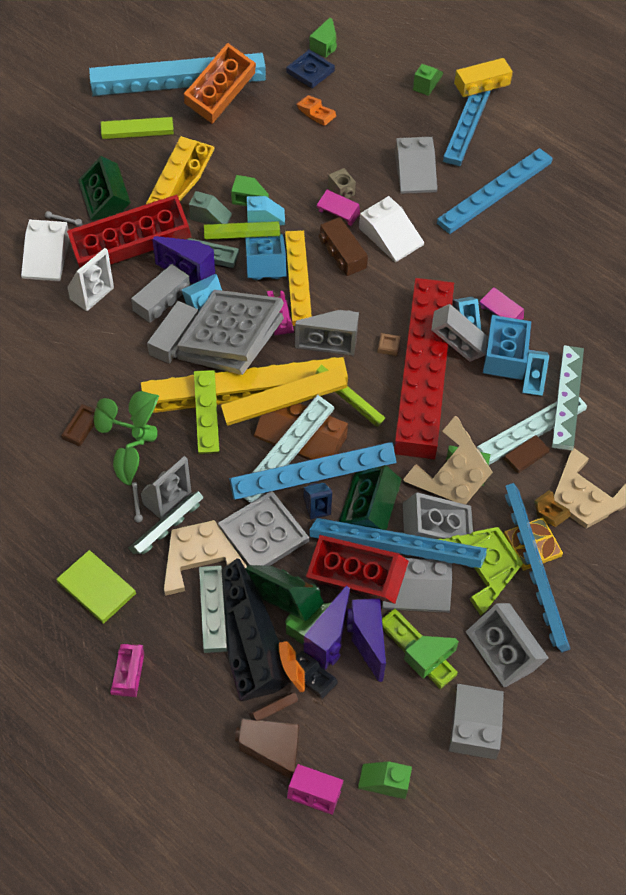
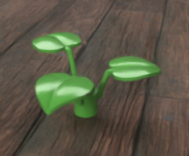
(141, 408)

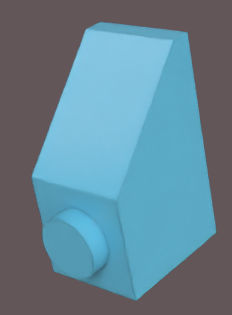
(264, 210)
(198, 293)
(469, 308)
(535, 372)

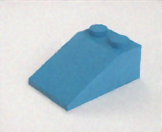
(265, 257)
(507, 347)

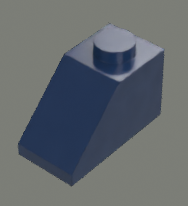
(318, 500)

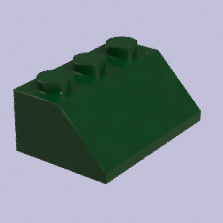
(104, 189)
(371, 498)
(285, 591)

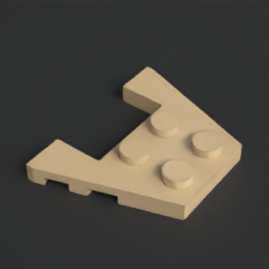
(460, 474)
(586, 501)
(196, 547)

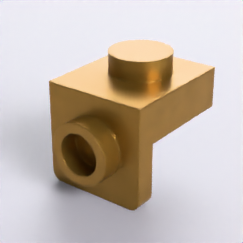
(550, 509)

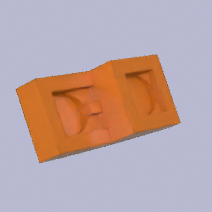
(313, 109)
(291, 665)

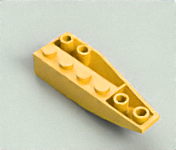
(182, 169)

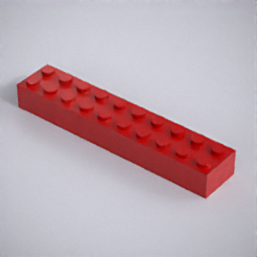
(423, 373)

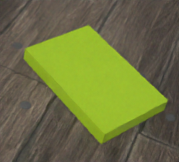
(96, 586)

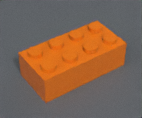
(219, 83)

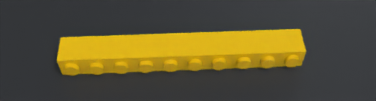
(180, 392)

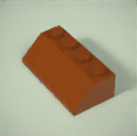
(323, 443)

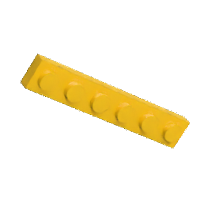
(297, 275)

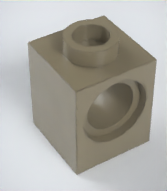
(342, 183)

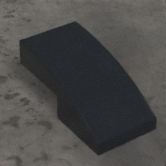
(316, 678)

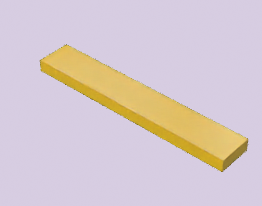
(284, 396)

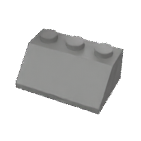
(424, 587)
(506, 644)

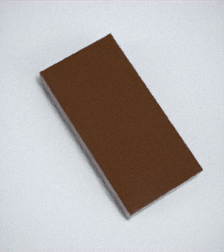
(79, 426)
(527, 454)
(273, 706)

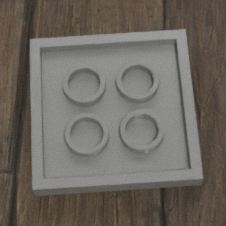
(263, 531)

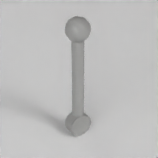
(78, 222)
(138, 518)

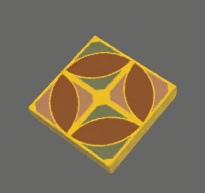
(544, 539)

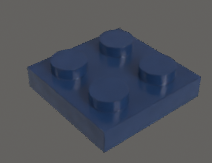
(310, 69)

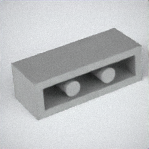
(160, 293)
(170, 332)
(459, 332)

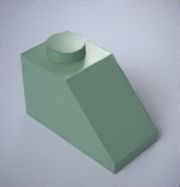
(208, 209)

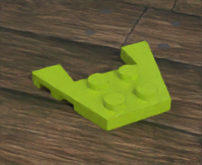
(498, 567)

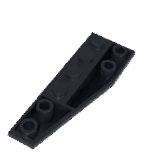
(250, 637)

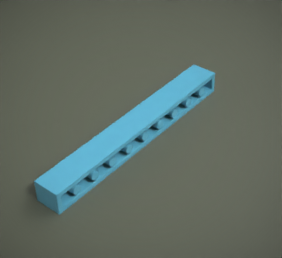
(157, 75)

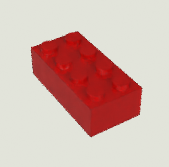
(360, 567)

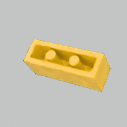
(483, 77)

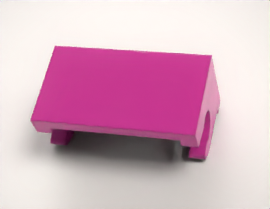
(339, 206)
(501, 305)
(286, 325)
(128, 670)
(314, 789)

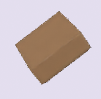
(389, 344)

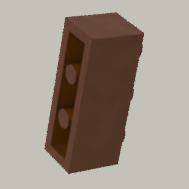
(343, 246)

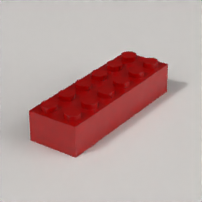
(130, 231)

